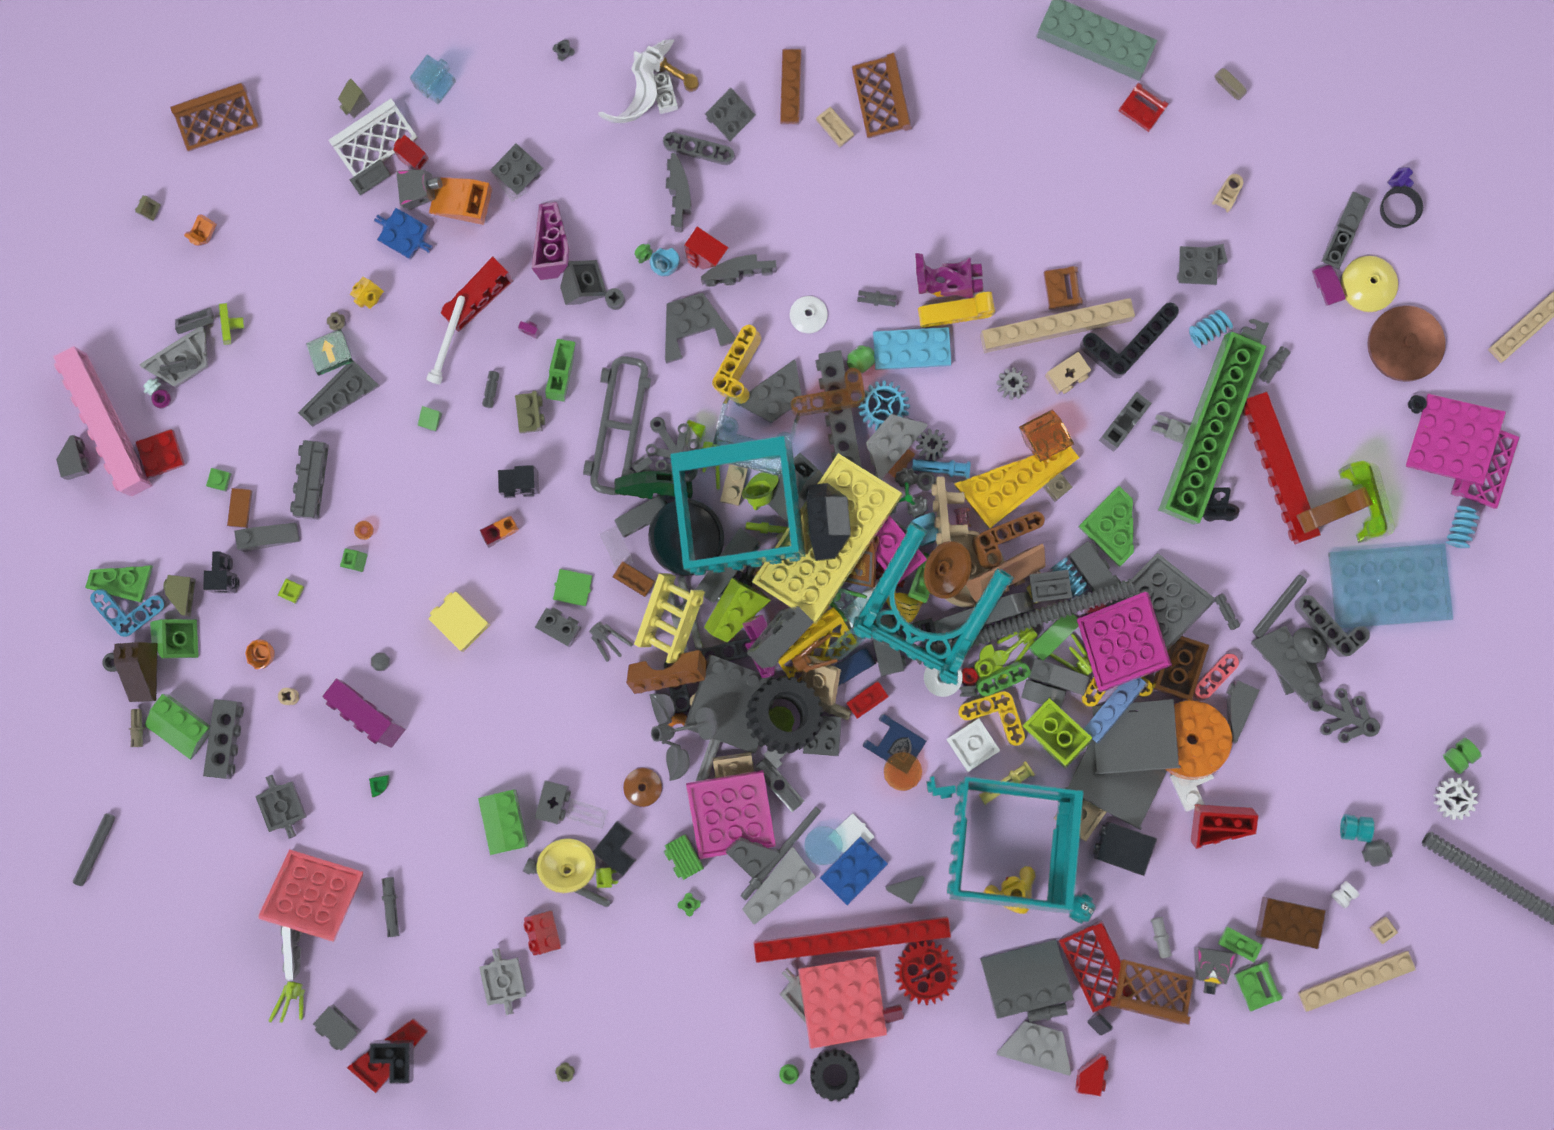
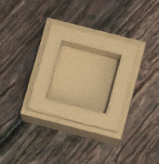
(1383, 930)

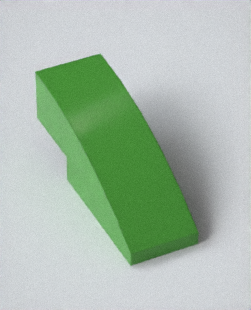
(560, 370)
(1053, 636)

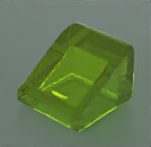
(698, 429)

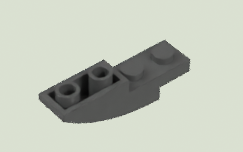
(678, 186)
(1345, 230)
(729, 271)

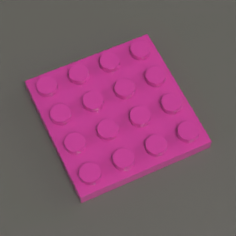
(1455, 439)
(1123, 642)
(728, 810)

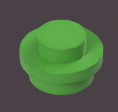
(789, 1074)

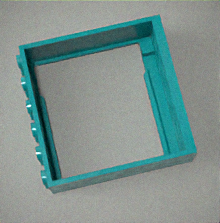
(1063, 850)

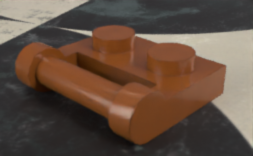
(1056, 288)

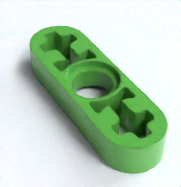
(1010, 681)

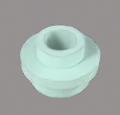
(151, 386)

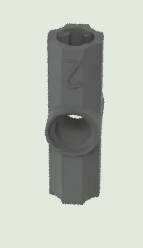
(787, 793)

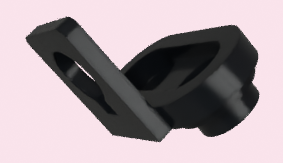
(1220, 509)

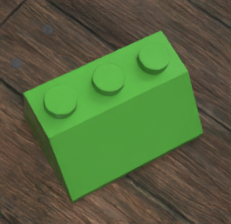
(177, 725)
(503, 822)

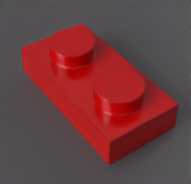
(867, 700)

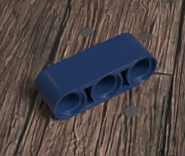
(855, 665)

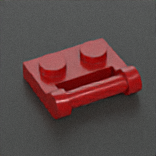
(1139, 112)

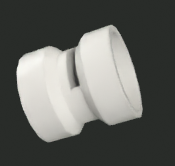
(1345, 894)

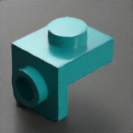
(944, 792)

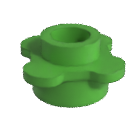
(643, 252)
(689, 899)

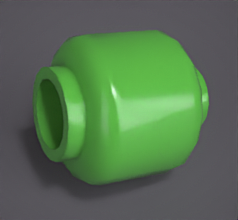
(861, 358)

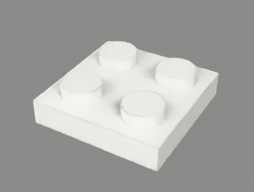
(973, 745)

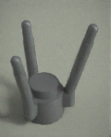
(600, 632)

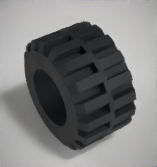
(834, 1092)

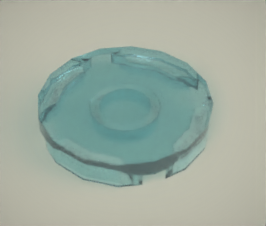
(823, 845)

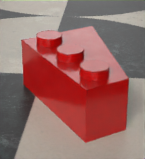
(703, 249)
(1221, 823)

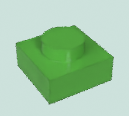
(218, 479)

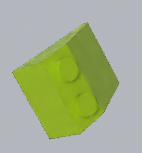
(1057, 733)

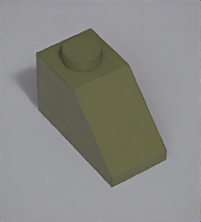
(352, 99)
(180, 592)

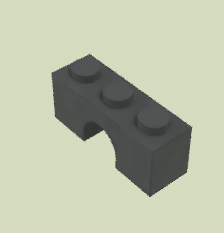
(1125, 421)

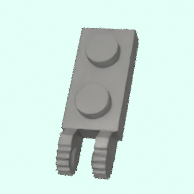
(1176, 430)

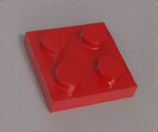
(160, 453)

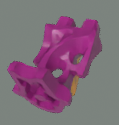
(956, 283)

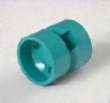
(1357, 828)

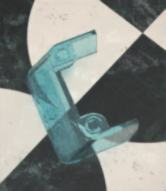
(727, 434)

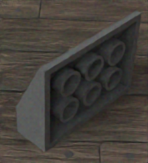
(1026, 979)

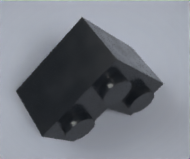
(518, 481)
(611, 849)
(398, 1055)

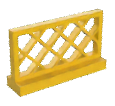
(823, 627)

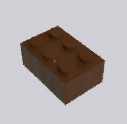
(1182, 677)
(1290, 922)

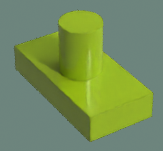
(228, 323)

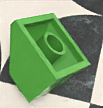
(175, 637)

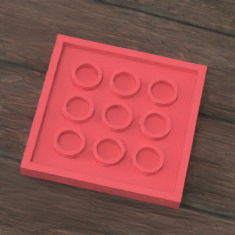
(311, 895)
(842, 1002)

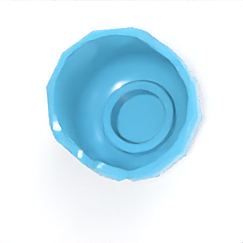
(664, 261)

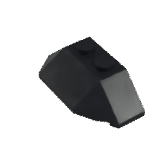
(827, 521)

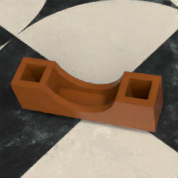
(687, 669)

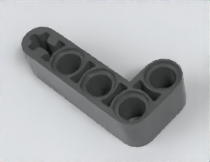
(1328, 623)

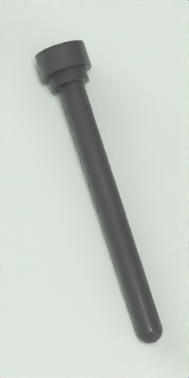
(531, 868)

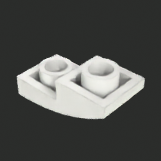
(665, 94)

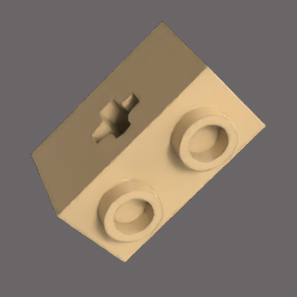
(1073, 364)

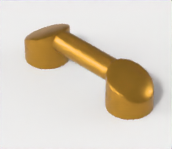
(690, 81)

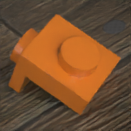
(201, 231)

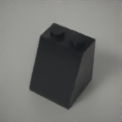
(1124, 848)

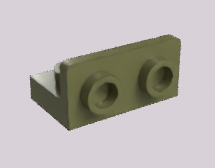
(529, 412)

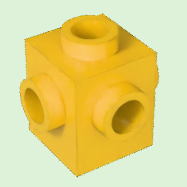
(366, 293)

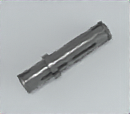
(390, 906)

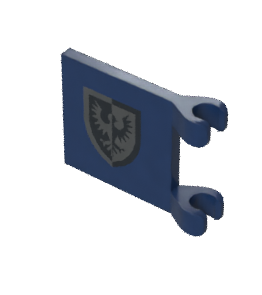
(896, 740)

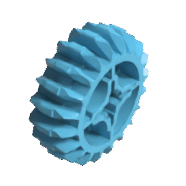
(879, 399)

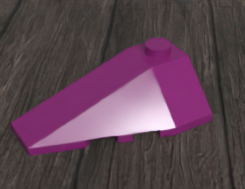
(550, 243)

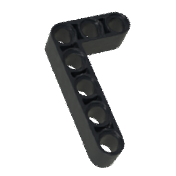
(1135, 345)
(719, 652)

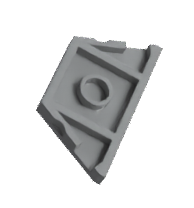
(190, 346)
(892, 441)
(1037, 1047)

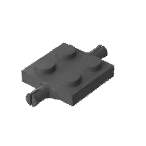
(280, 806)

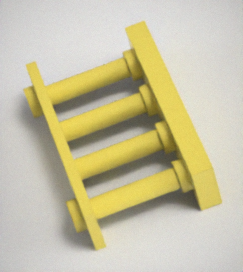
(654, 612)

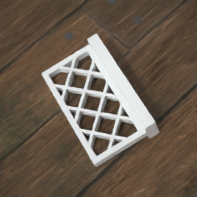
(364, 124)

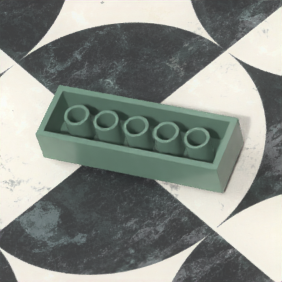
(1096, 38)

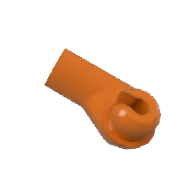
(678, 718)

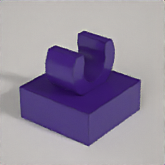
(1401, 178)

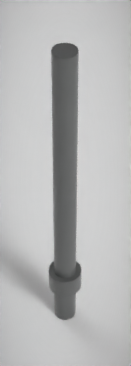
(755, 882)

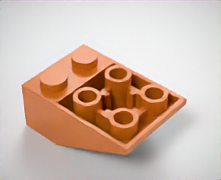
(462, 200)

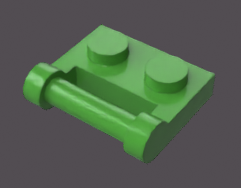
(1252, 989)

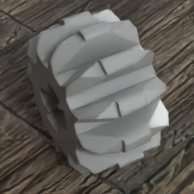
(1019, 387)

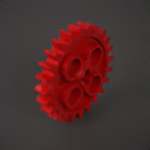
(935, 988)

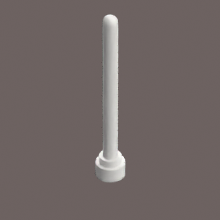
(435, 375)

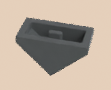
(906, 889)

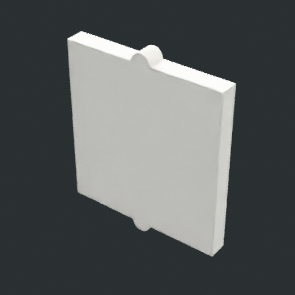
(851, 830)

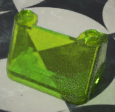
(1381, 520)

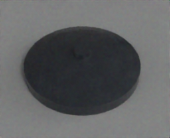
(665, 536)

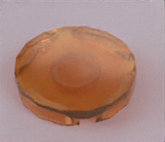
(902, 771)

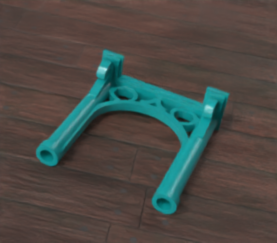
(948, 669)

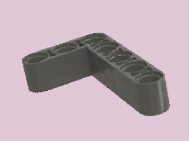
(1006, 607)

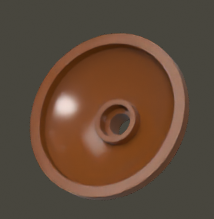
(947, 569)

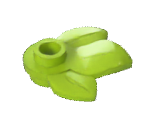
(993, 661)

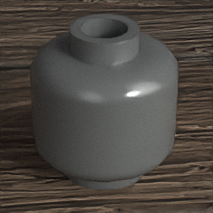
(1377, 852)

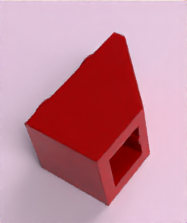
(410, 153)
(1091, 1076)

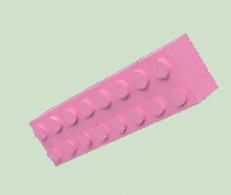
(102, 421)

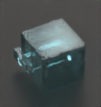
(433, 78)

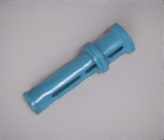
(951, 468)

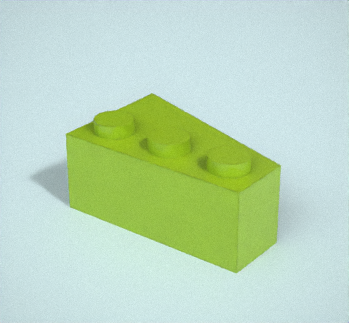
(735, 607)

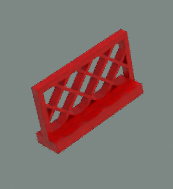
(1111, 955)

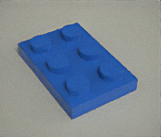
(853, 870)

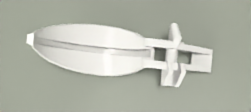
(646, 91)

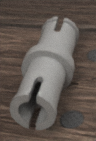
(1161, 937)

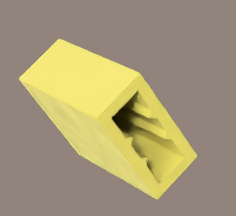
(458, 621)

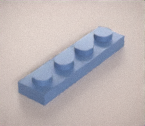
(1114, 708)

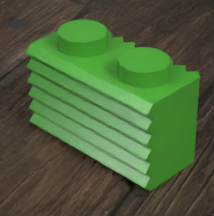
(684, 857)

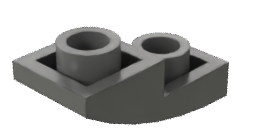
(1041, 693)

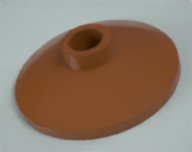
(650, 780)

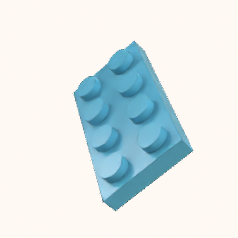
(912, 348)

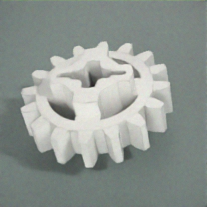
(1455, 806)

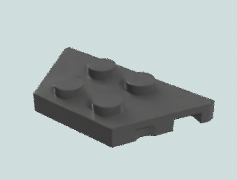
(774, 395)

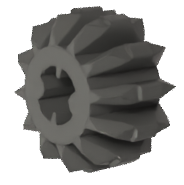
(938, 448)

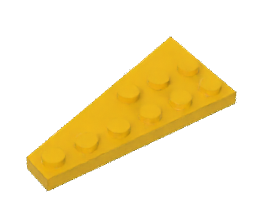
(1007, 487)

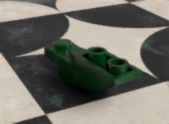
(647, 483)

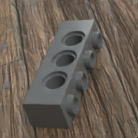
(215, 747)

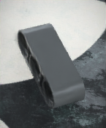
(639, 516)

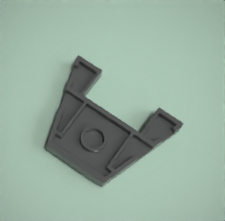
(689, 318)

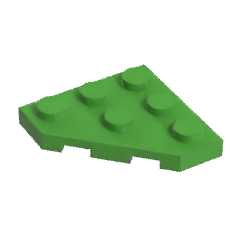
(1112, 526)

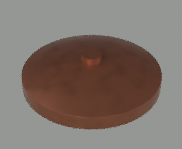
(1406, 343)

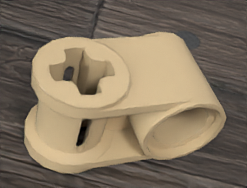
(1227, 195)

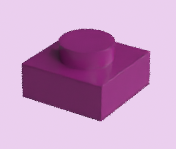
(529, 328)

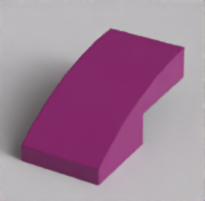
(1329, 284)

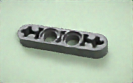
(699, 146)

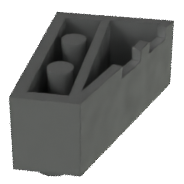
(779, 636)

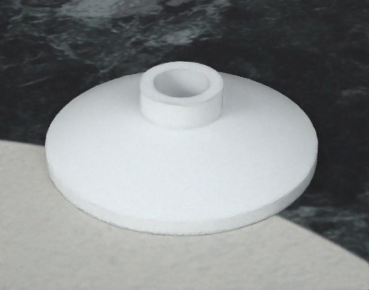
(811, 323)
(938, 687)

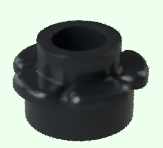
(1417, 399)

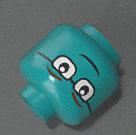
(1082, 909)

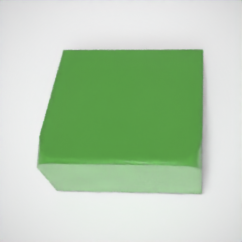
(429, 418)
(353, 560)

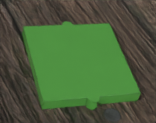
(572, 587)

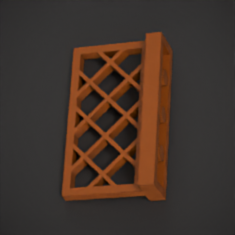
(897, 93)
(214, 100)
(1147, 1008)

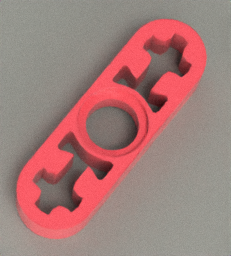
(1229, 669)

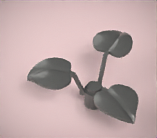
(677, 758)

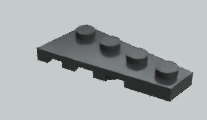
(342, 390)
(1279, 651)

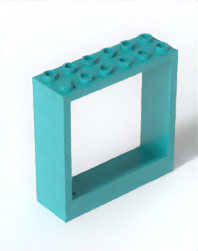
(728, 454)

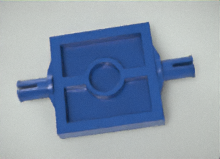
(403, 233)

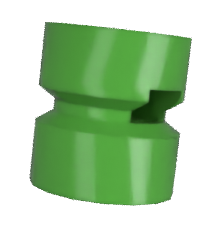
(1462, 755)

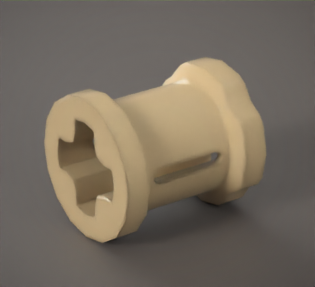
(293, 694)

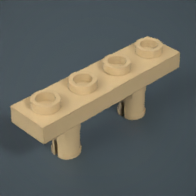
(940, 503)

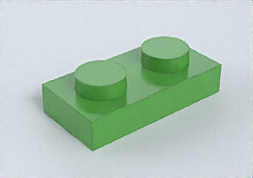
(1240, 944)

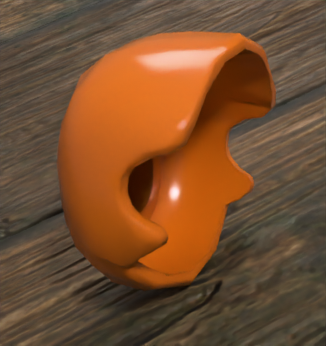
(259, 654)

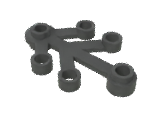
(672, 447)
(1347, 717)

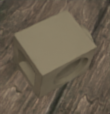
(1057, 487)

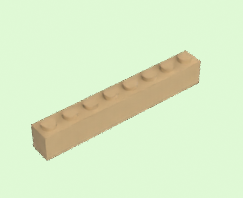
(1057, 325)

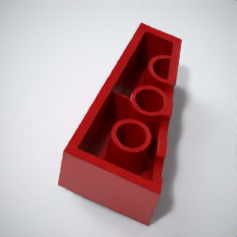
(479, 292)

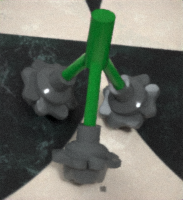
(916, 505)

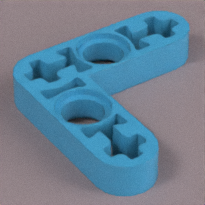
(122, 616)

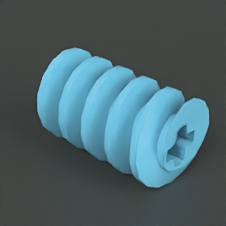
(1208, 327)
(1462, 527)
(1076, 587)

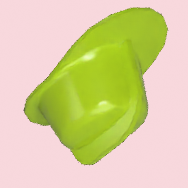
(760, 489)

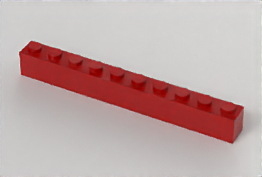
(852, 939)

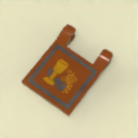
(865, 570)

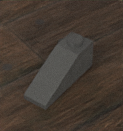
(266, 536)
(1058, 676)
(1239, 704)

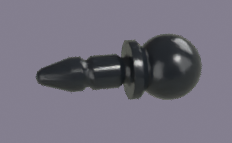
(747, 577)

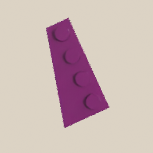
(362, 713)

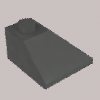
(582, 282)

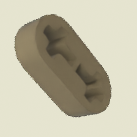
(1230, 84)

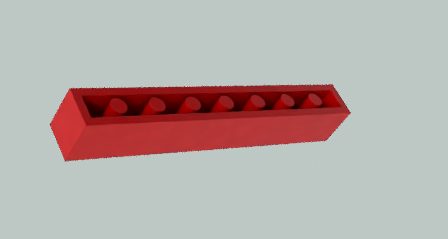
(1279, 465)

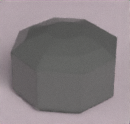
(380, 661)

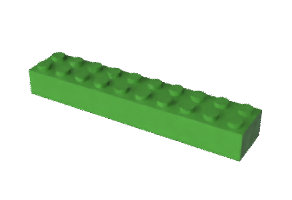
(1212, 428)

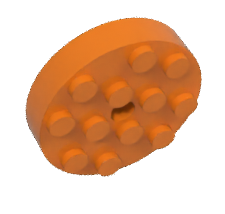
(1211, 735)

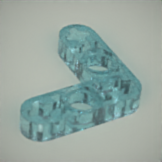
(836, 644)

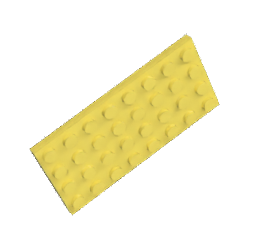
(816, 583)

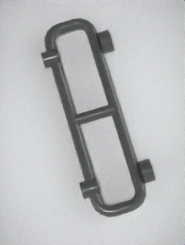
(609, 376)

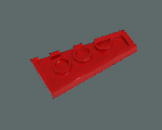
(377, 1074)

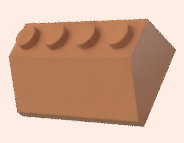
(1019, 567)

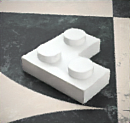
(1188, 791)

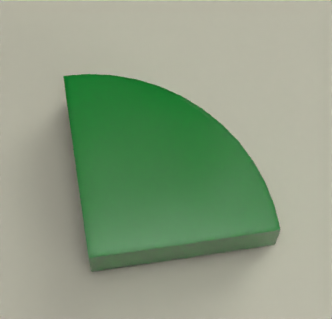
(378, 785)

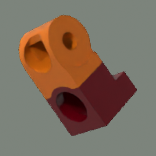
(498, 531)

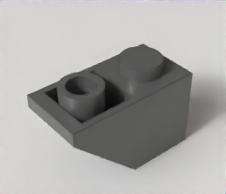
(72, 460)

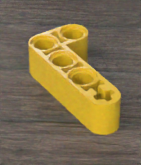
(957, 311)
(752, 338)

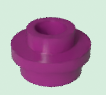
(155, 398)

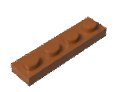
(790, 86)

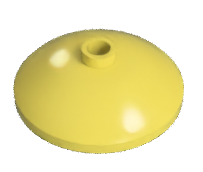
(1361, 292)
(564, 856)

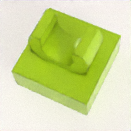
(604, 877)

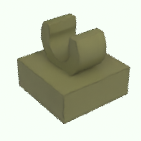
(147, 208)

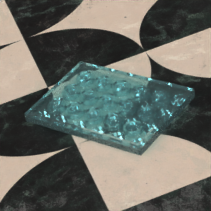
(1390, 586)

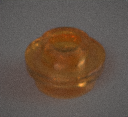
(357, 530)

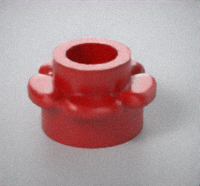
(969, 681)

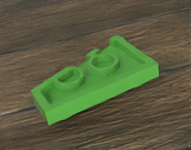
(121, 582)

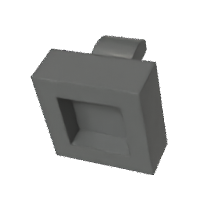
(642, 464)

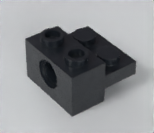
(220, 578)

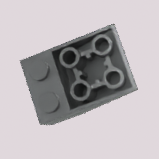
(806, 475)

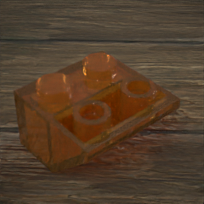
(1046, 435)

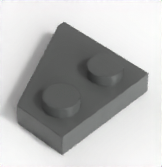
(751, 855)

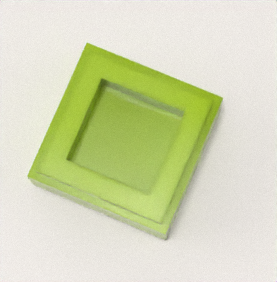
(290, 591)

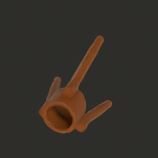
(803, 660)

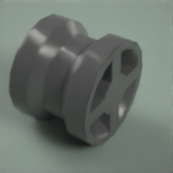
(615, 303)

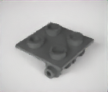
(729, 114)
(517, 169)
(1198, 265)
(828, 738)

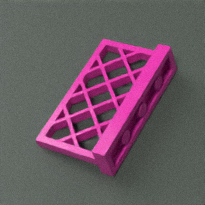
(1461, 488)

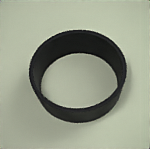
(1413, 195)

